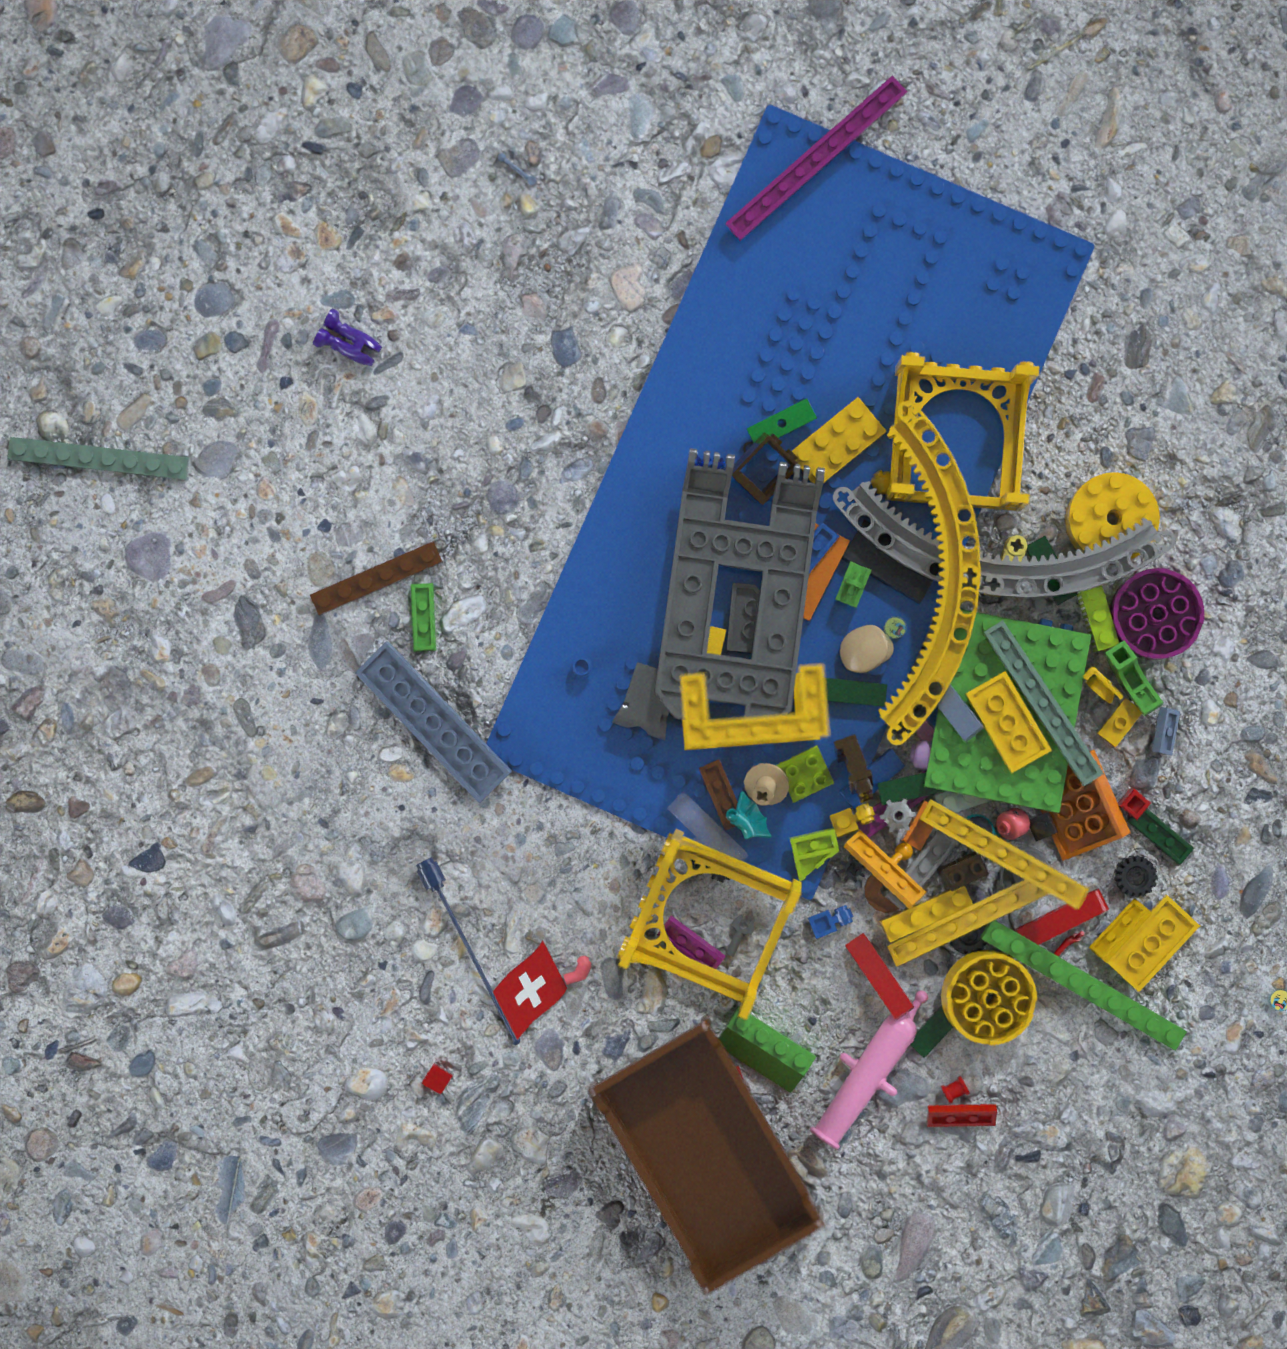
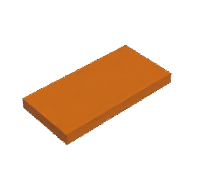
(822, 574)

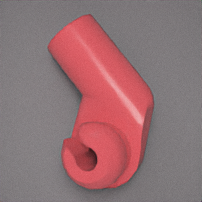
(581, 971)

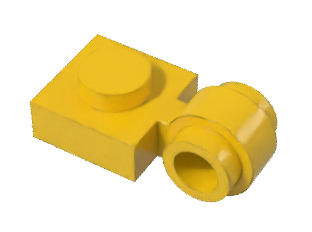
(846, 823)

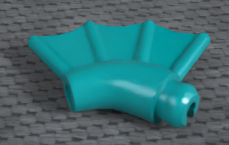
(748, 818)

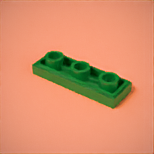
(793, 416)

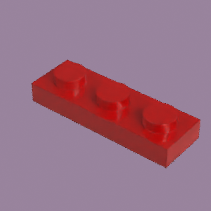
(961, 1115)

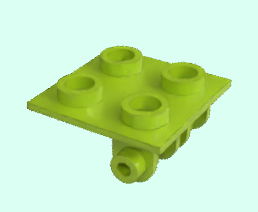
(806, 773)

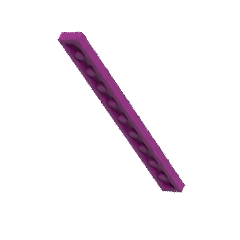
(816, 158)

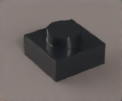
(1042, 826)

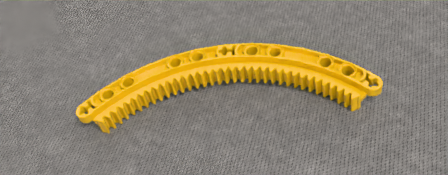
(949, 497)

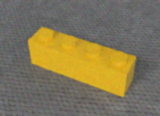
(925, 913)

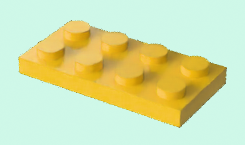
(839, 440)
(1008, 722)
(1153, 943)

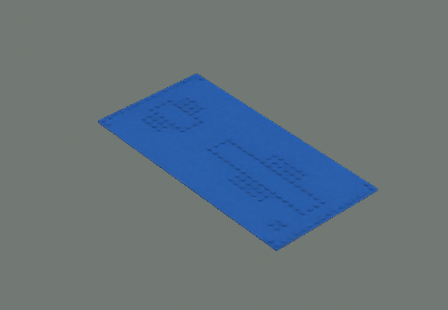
(799, 309)

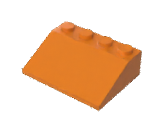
(1087, 815)

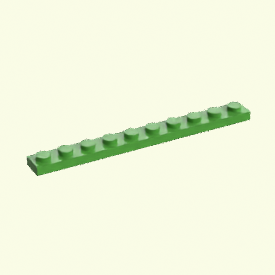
(1083, 984)

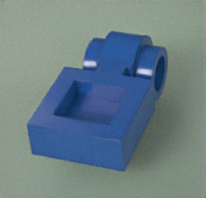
(823, 922)

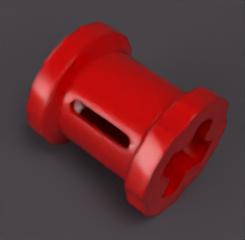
(955, 1089)

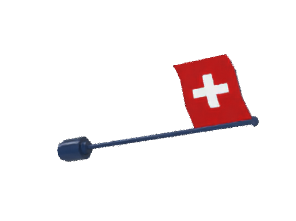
(526, 989)

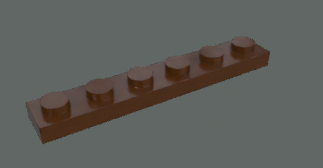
(376, 578)

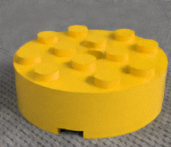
(1108, 494)
(966, 990)

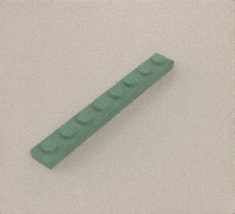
(98, 458)
(1043, 703)

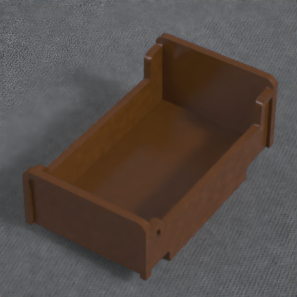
(707, 1156)

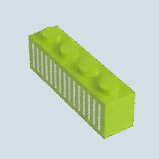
(1097, 618)

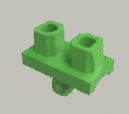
(853, 584)

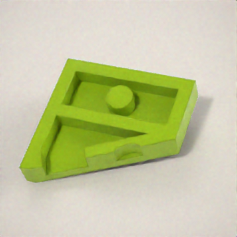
(813, 850)

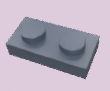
(1166, 731)

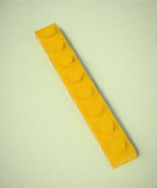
(1004, 854)
(965, 921)

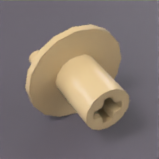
(766, 784)

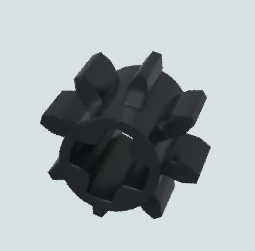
(849, 874)

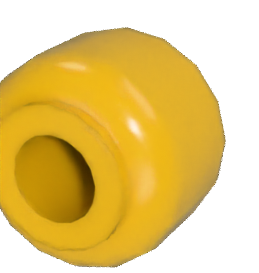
(881, 481)

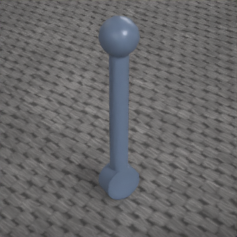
(530, 179)

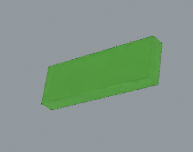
(423, 617)

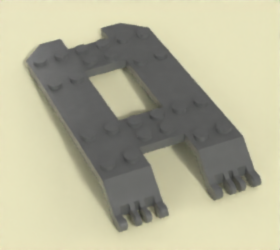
(777, 550)

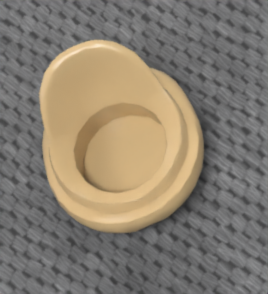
(865, 649)

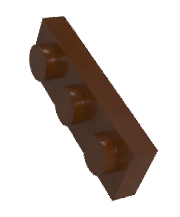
(719, 790)

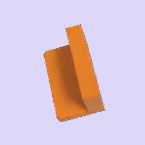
(919, 830)

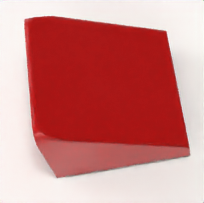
(1133, 803)
(437, 1078)

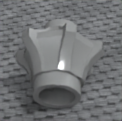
(890, 819)

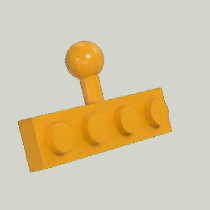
(886, 868)

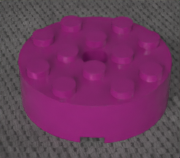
(1180, 609)

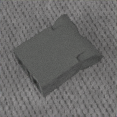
(642, 704)

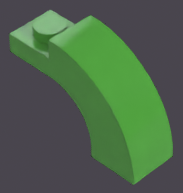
(1131, 678)

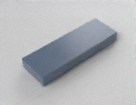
(957, 712)

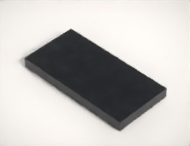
(886, 568)

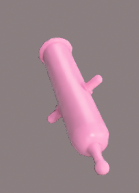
(868, 1074)

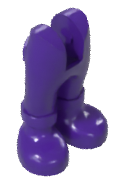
(350, 351)

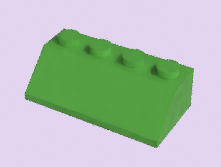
(766, 1050)

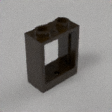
(764, 495)

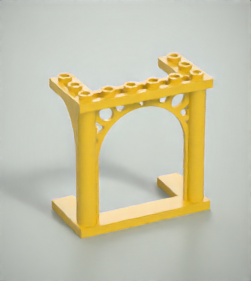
(912, 369)
(805, 725)
(642, 950)

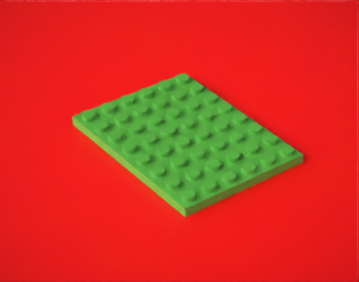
(976, 765)

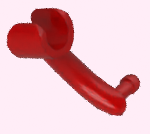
(1076, 937)

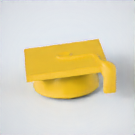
(1101, 685)

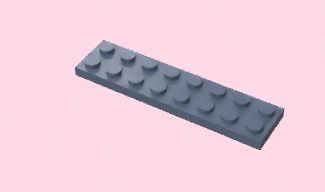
(433, 722)

